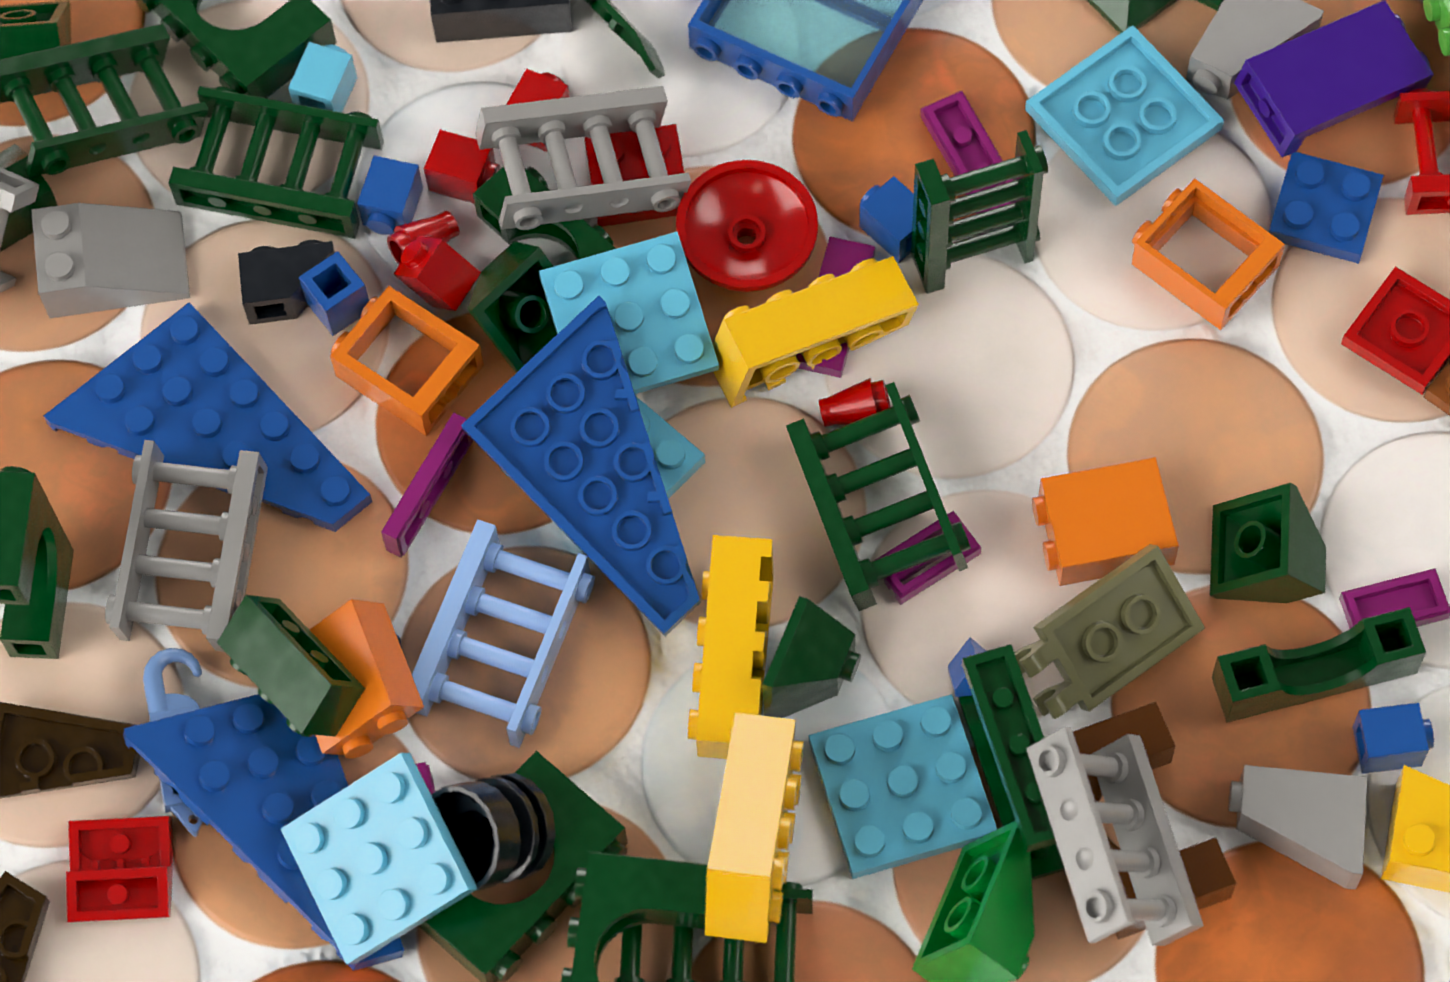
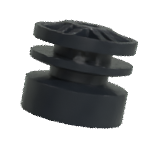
(498, 827)

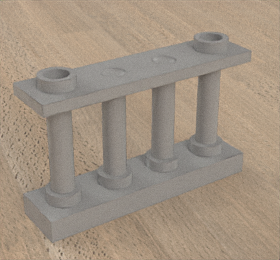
(574, 117)
(226, 574)
(1141, 830)

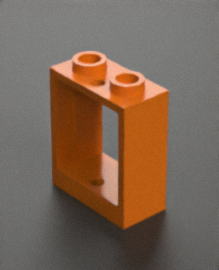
(1259, 245)
(438, 391)

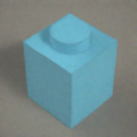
(323, 78)

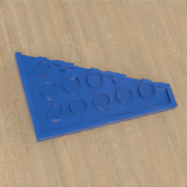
(202, 409)
(583, 456)
(248, 780)

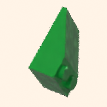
(983, 915)

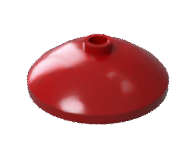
(747, 201)

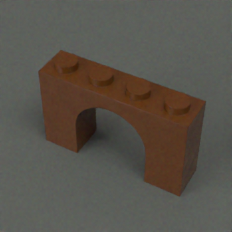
(1203, 862)

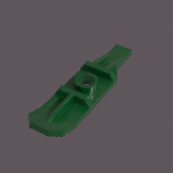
(629, 34)

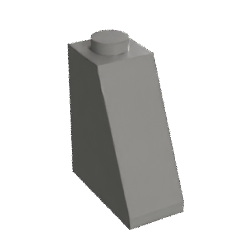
(1241, 32)
(1305, 817)

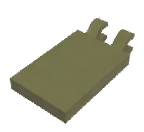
(1111, 633)

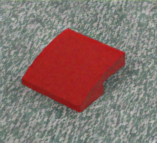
(119, 869)

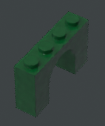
(252, 58)
(32, 567)
(628, 893)
(494, 936)

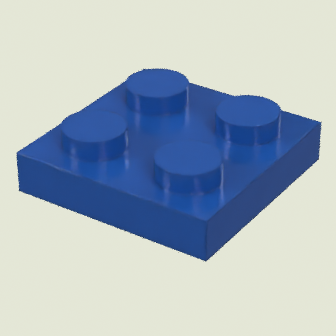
(1325, 207)

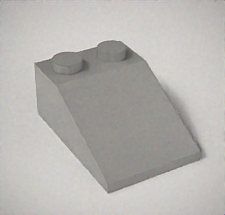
(108, 257)

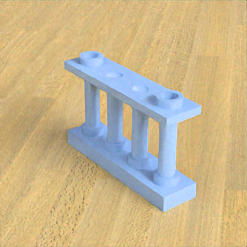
(468, 598)

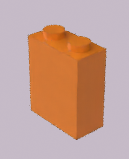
(1103, 519)
(369, 649)

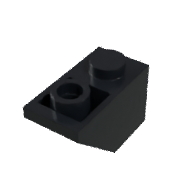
(272, 281)

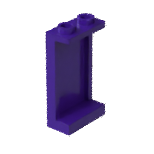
(1331, 75)

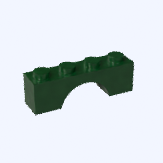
(573, 234)
(1273, 679)

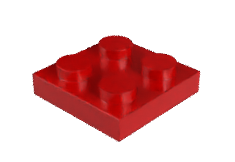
(633, 167)
(1403, 330)

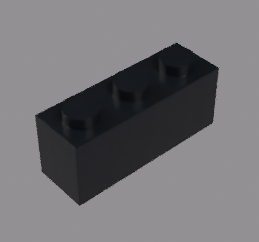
(498, 18)

